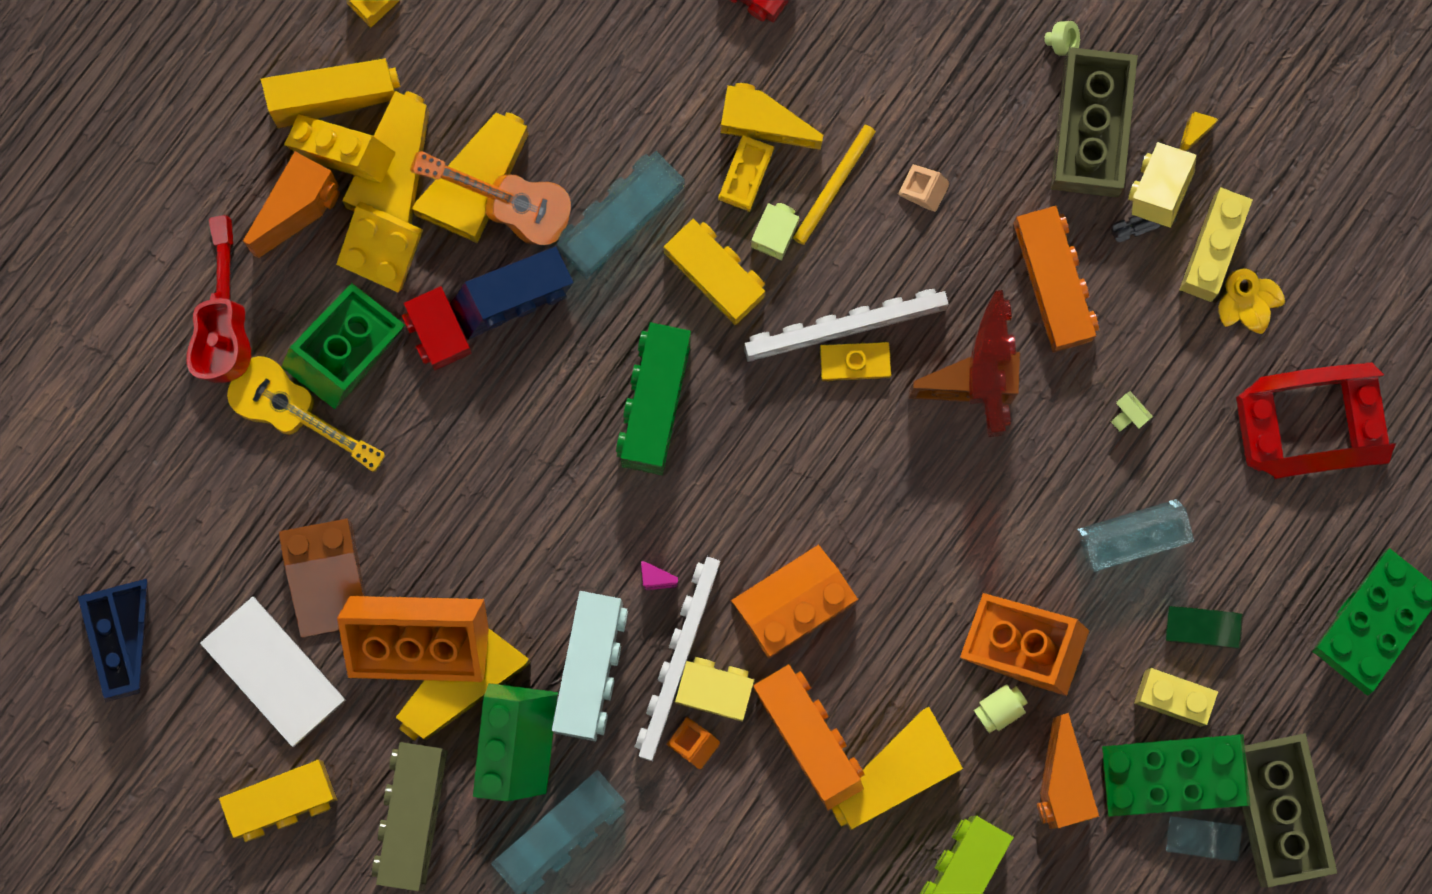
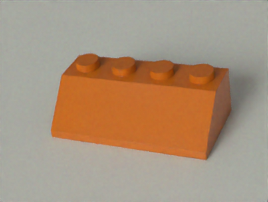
(414, 638)

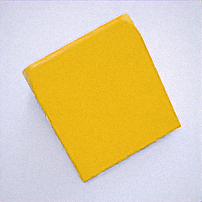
(1195, 129)

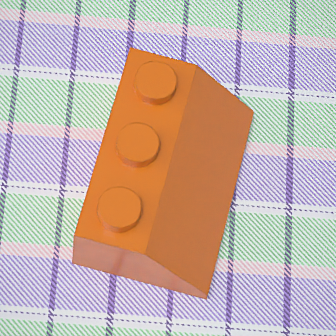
(794, 601)

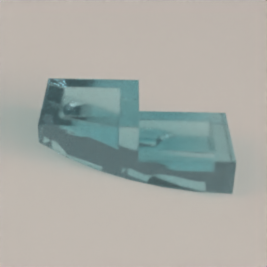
(1204, 838)

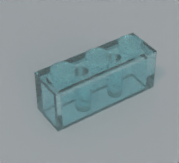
(1135, 535)

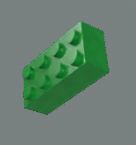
(655, 399)

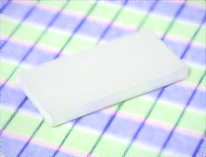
(273, 671)

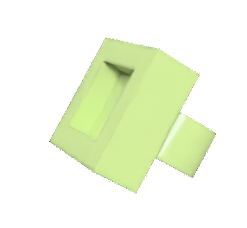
(1132, 411)

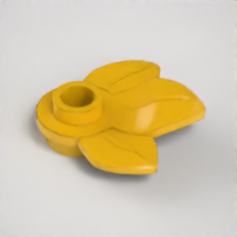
(1252, 305)

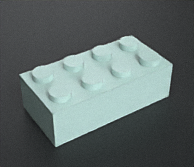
(588, 666)

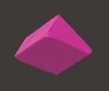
(656, 578)

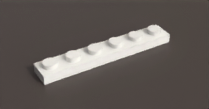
(859, 321)
(672, 672)

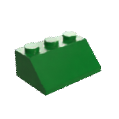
(514, 743)

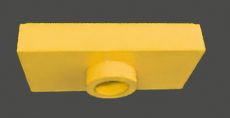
(746, 173)
(855, 361)

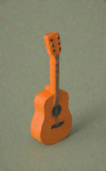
(530, 209)

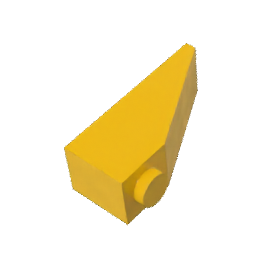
(762, 118)

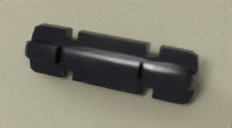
(1122, 230)

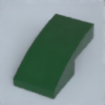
(1204, 627)

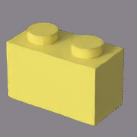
(1162, 184)
(714, 689)
(1176, 697)

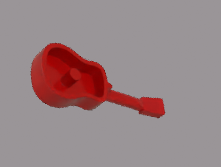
(219, 341)

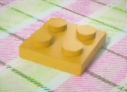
(379, 247)

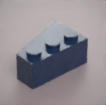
(511, 292)
(116, 636)

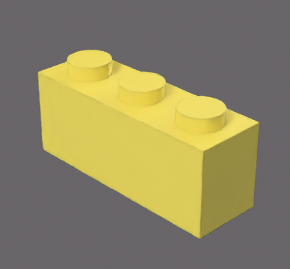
(1216, 244)

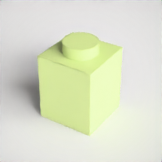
(775, 230)

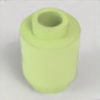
(1001, 708)

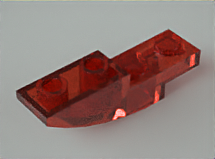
(992, 349)

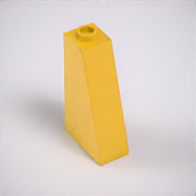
(329, 90)
(403, 131)
(485, 157)
(441, 702)
(902, 769)

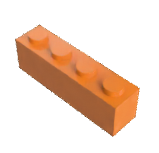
(1055, 278)
(809, 737)

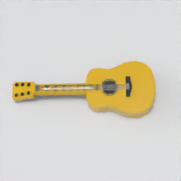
(272, 398)

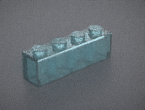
(620, 214)
(559, 833)

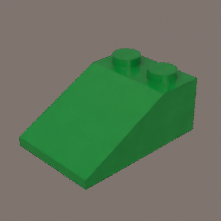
(342, 345)

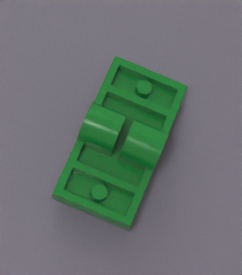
(1376, 622)
(1176, 775)

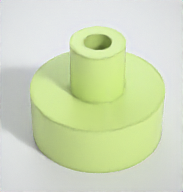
(1063, 35)

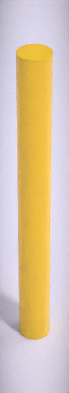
(834, 184)

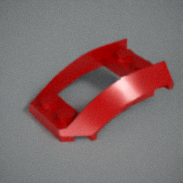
(1363, 414)

